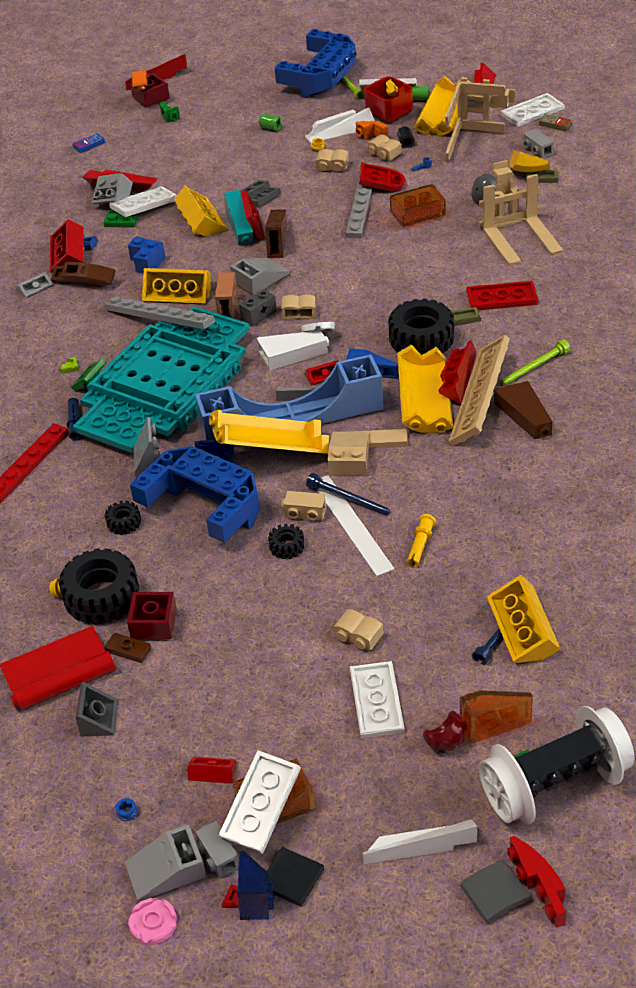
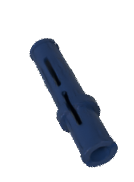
(73, 406)

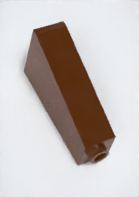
(276, 233)
(524, 408)

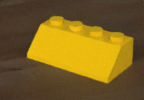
(199, 213)
(176, 285)
(523, 621)

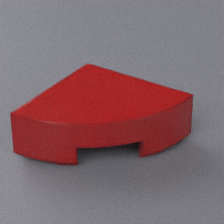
(231, 897)

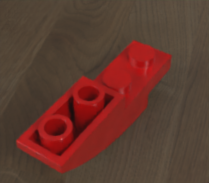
(538, 873)

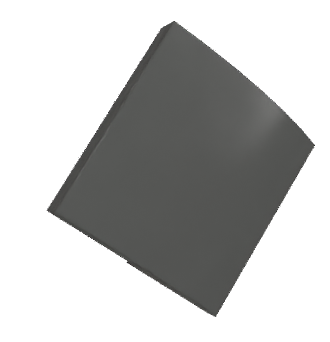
(261, 192)
(494, 891)

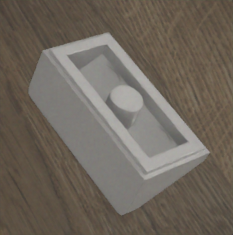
(34, 285)
(292, 393)

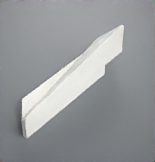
(338, 124)
(421, 842)

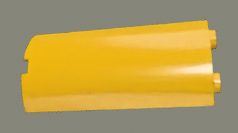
(433, 113)
(419, 382)
(268, 432)

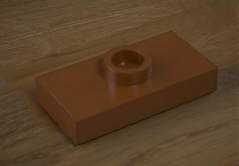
(127, 647)

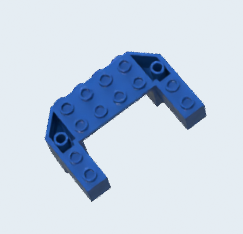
(333, 59)
(208, 476)

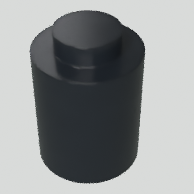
(405, 137)

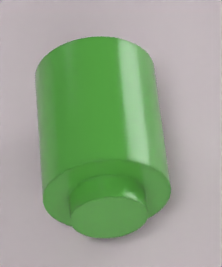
(420, 93)
(270, 122)

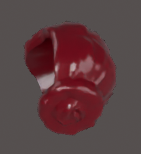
(448, 734)

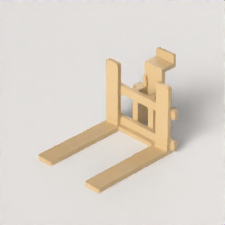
(485, 97)
(494, 216)

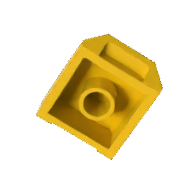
(527, 163)

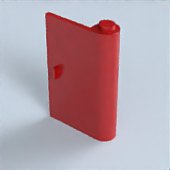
(56, 668)

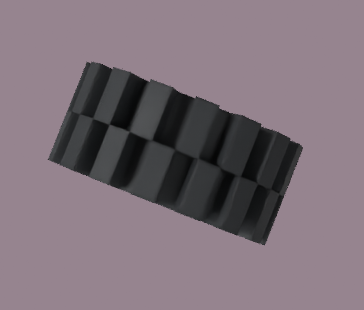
(122, 525)
(286, 533)

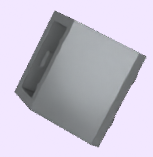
(111, 188)

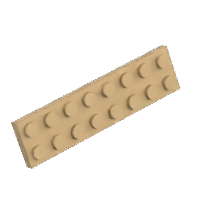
(479, 391)

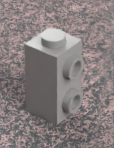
(538, 143)
(218, 851)

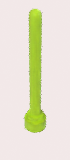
(358, 92)
(562, 347)

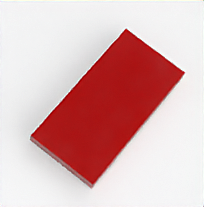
(502, 295)

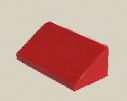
(319, 373)
(211, 770)

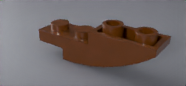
(85, 273)

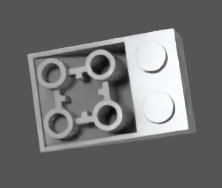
(257, 273)
(145, 448)
(166, 864)

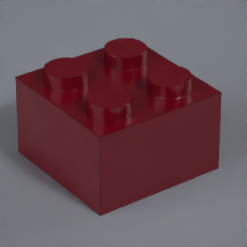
(155, 92)
(152, 615)

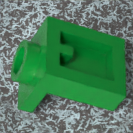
(169, 114)

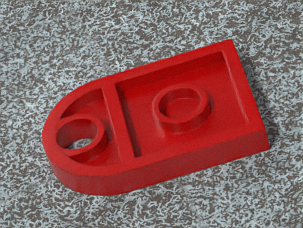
(381, 177)

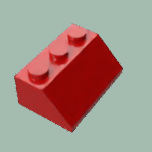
(66, 244)

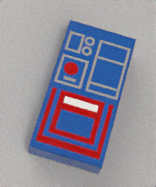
(88, 143)

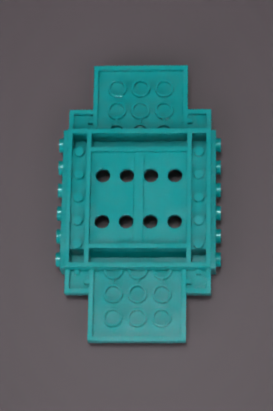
(123, 402)

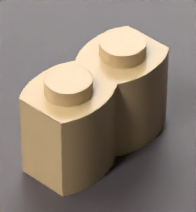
(384, 147)
(332, 160)
(298, 307)
(358, 629)

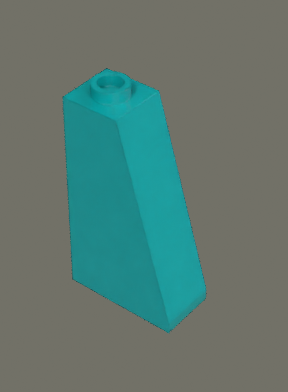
(236, 216)

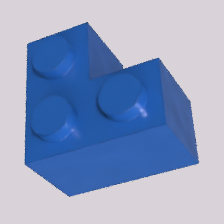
(145, 253)

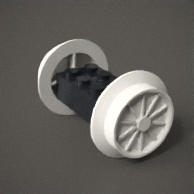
(597, 745)

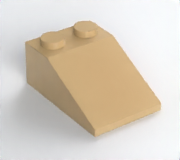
(348, 453)

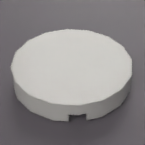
(323, 326)

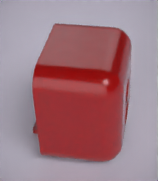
(386, 107)

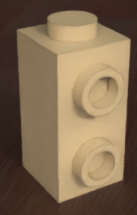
(304, 505)

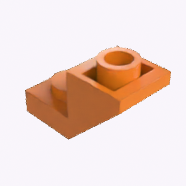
(139, 80)
(367, 129)

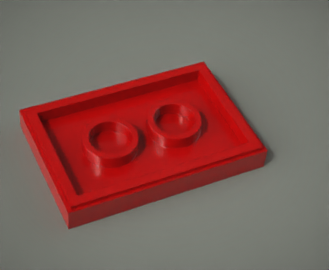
(252, 215)

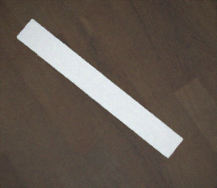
(356, 531)

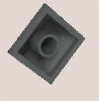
(95, 712)

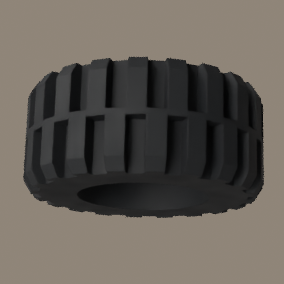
(421, 324)
(93, 568)

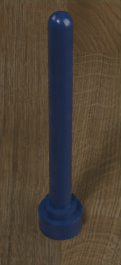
(315, 482)
(484, 652)

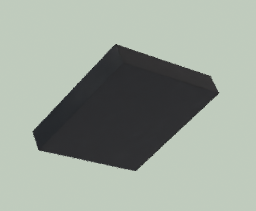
(293, 876)

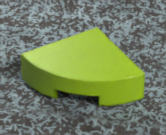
(70, 366)

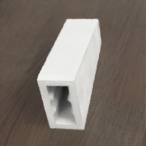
(291, 348)

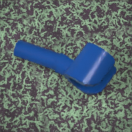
(426, 164)

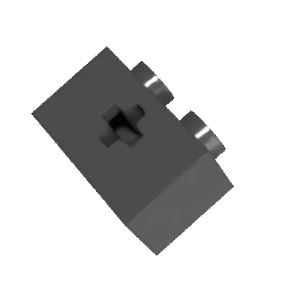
(258, 307)

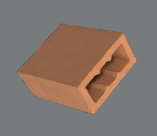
(226, 295)

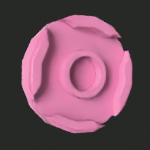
(155, 928)

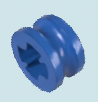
(126, 816)

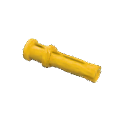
(422, 534)

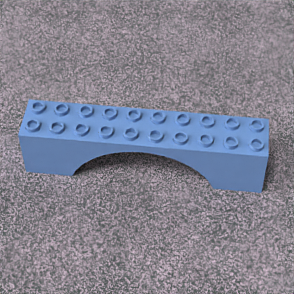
(348, 391)

